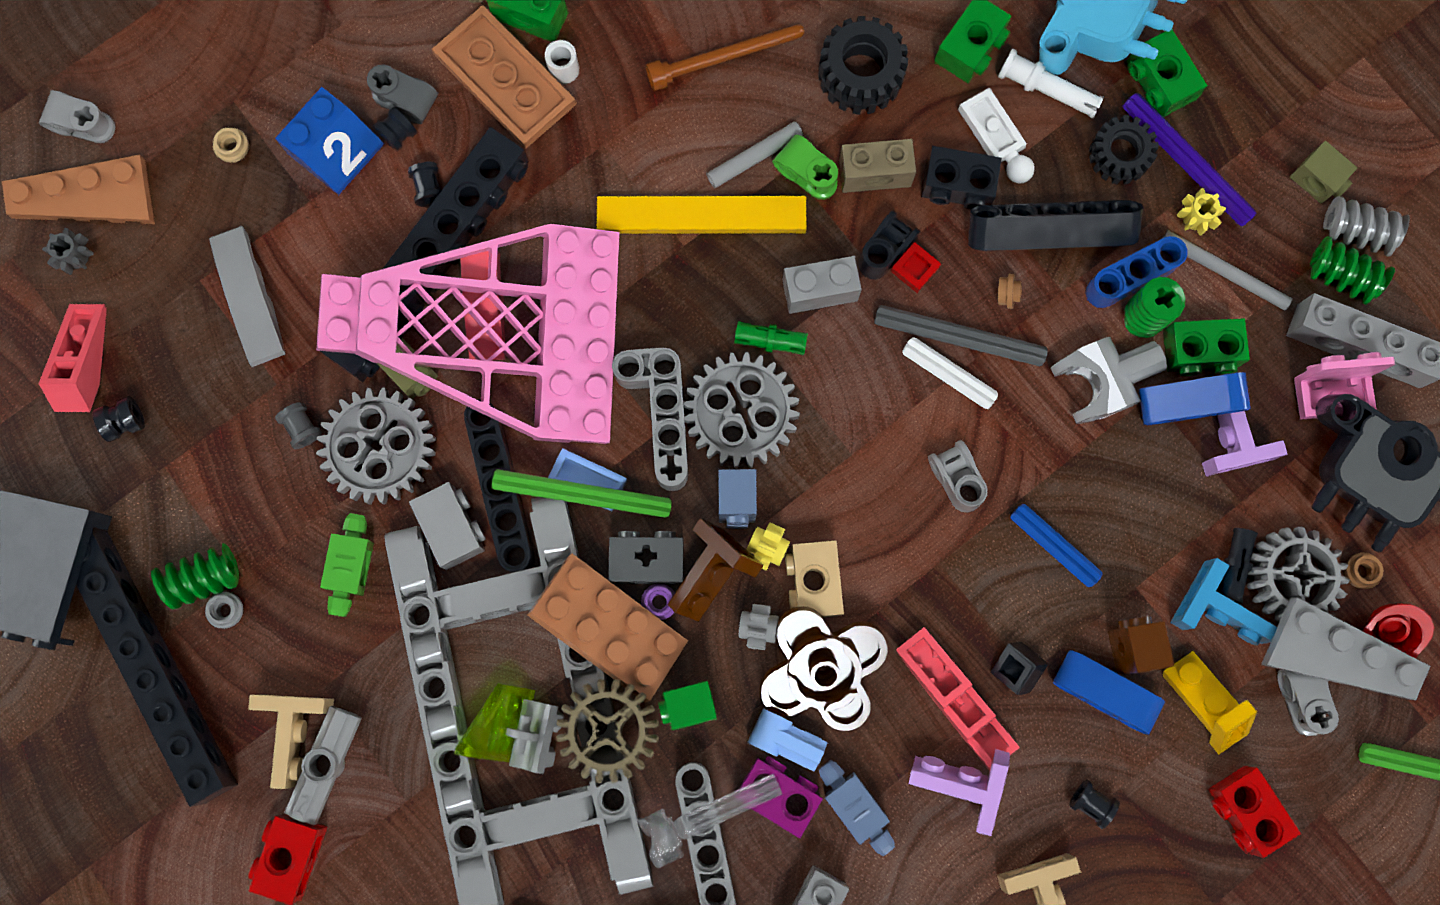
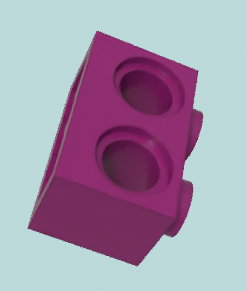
(775, 809)

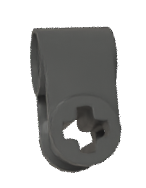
(407, 94)

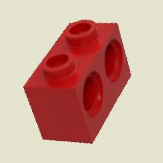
(1259, 805)

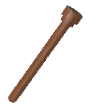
(663, 73)

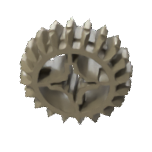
(583, 754)

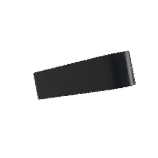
(1055, 225)
(509, 502)

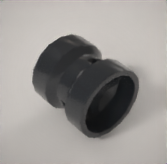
(118, 419)

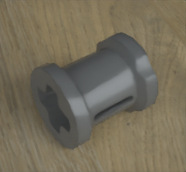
(298, 425)

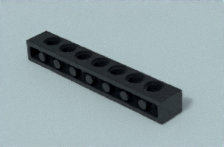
(491, 152)
(152, 674)

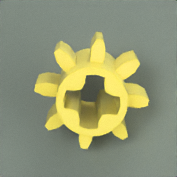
(1210, 206)
(768, 545)

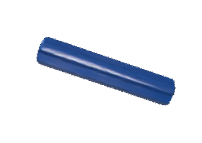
(1056, 545)

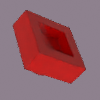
(915, 267)

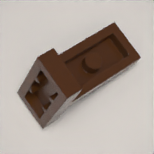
(711, 570)

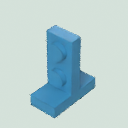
(1220, 609)

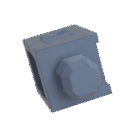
(856, 808)

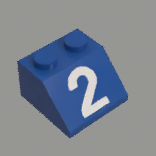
(329, 141)

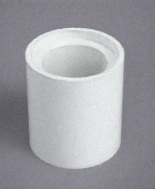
(559, 50)

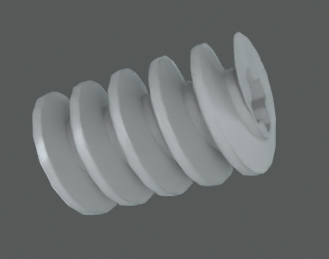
(1366, 225)

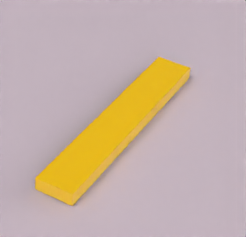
(701, 214)

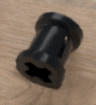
(425, 182)
(1094, 804)

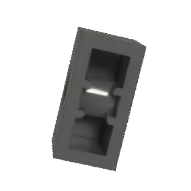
(627, 569)

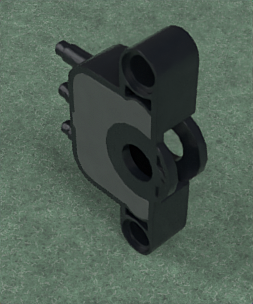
(1366, 472)

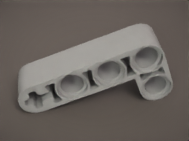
(661, 419)

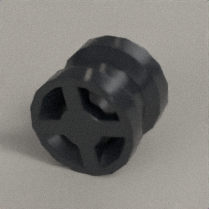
(395, 129)

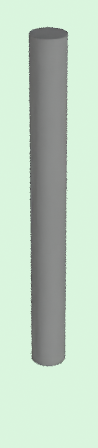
(1234, 274)

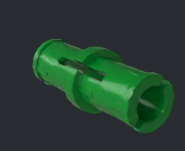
(770, 338)

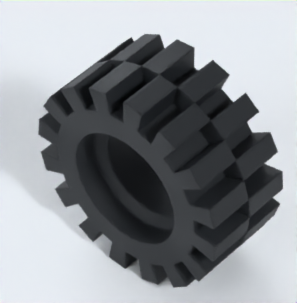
(1136, 136)

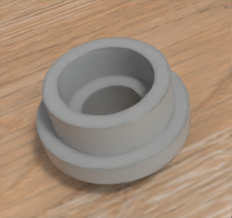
(214, 606)

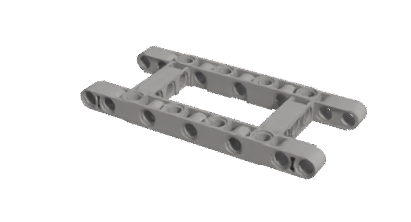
(445, 720)

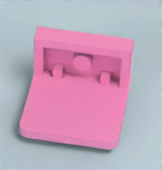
(1339, 377)

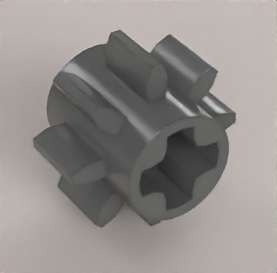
(67, 251)

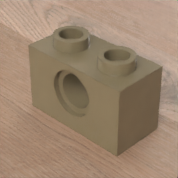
(877, 165)

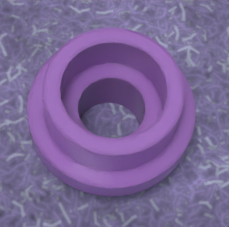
(656, 590)

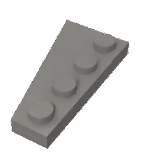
(1332, 650)

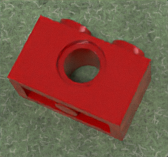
(269, 875)

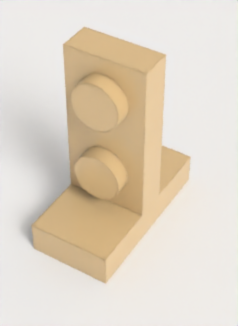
(290, 732)
(1040, 878)

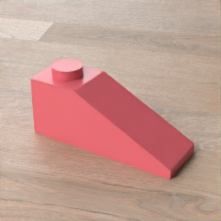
(76, 359)

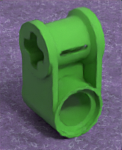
(803, 163)

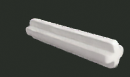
(950, 373)

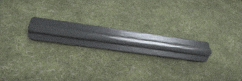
(961, 335)

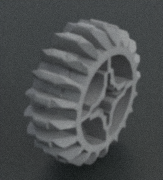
(1301, 549)

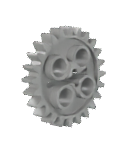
(712, 422)
(351, 427)

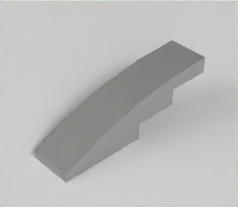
(247, 296)

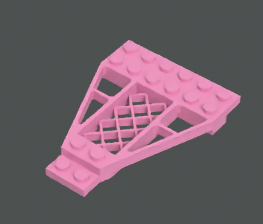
(573, 320)

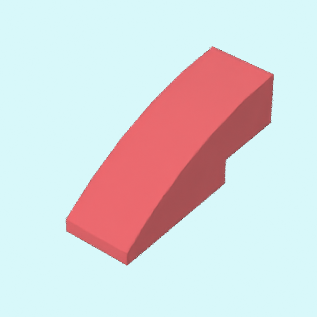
(476, 268)

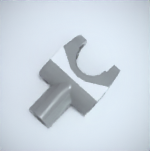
(1111, 375)

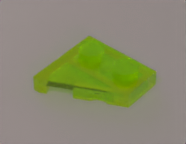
(487, 732)

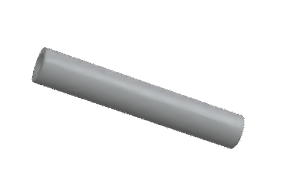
(753, 155)

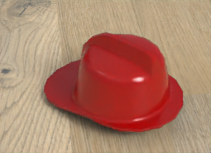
(1401, 627)

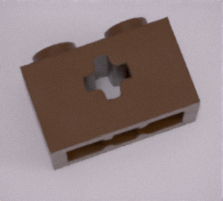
(1140, 646)

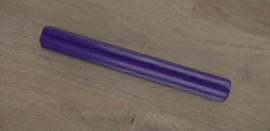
(1190, 159)

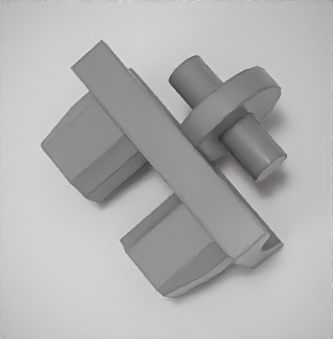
(533, 736)

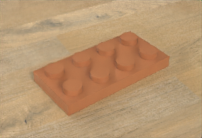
(504, 76)
(607, 627)

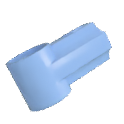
(780, 737)

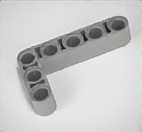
(718, 871)

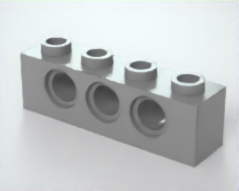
(1352, 333)

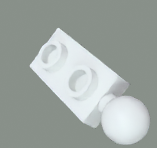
(997, 134)

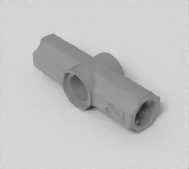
(313, 787)

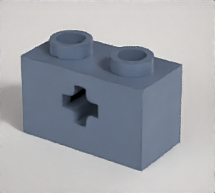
(737, 498)

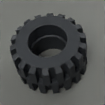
(864, 39)

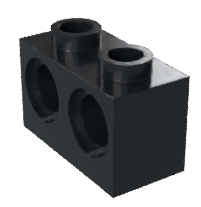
(961, 168)

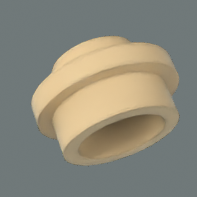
(224, 138)

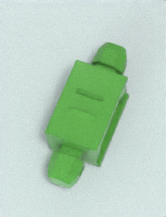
(347, 565)

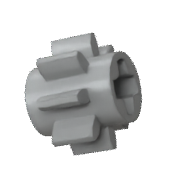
(758, 626)

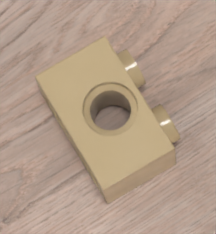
(821, 558)

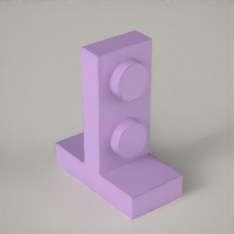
(1237, 438)
(965, 784)

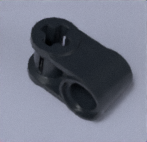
(890, 242)

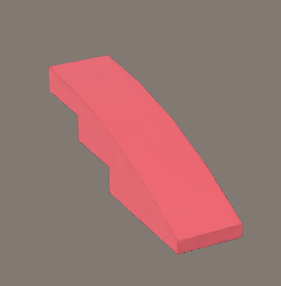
(955, 696)

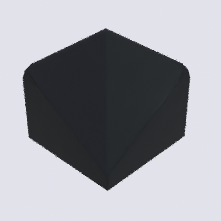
(1019, 668)

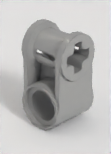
(76, 118)
(958, 474)
(1305, 698)

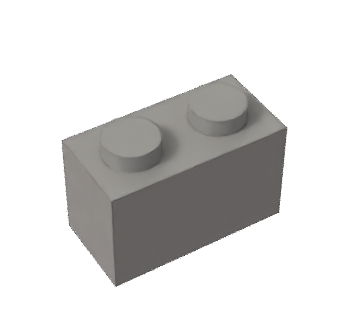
(821, 284)
(448, 525)

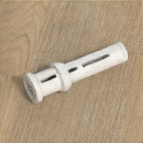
(1035, 77)

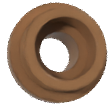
(1009, 291)
(1373, 567)

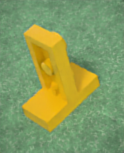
(1210, 702)

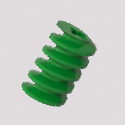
(1350, 270)
(1154, 307)
(197, 579)

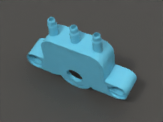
(1100, 30)

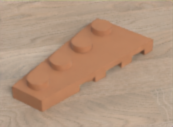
(96, 191)

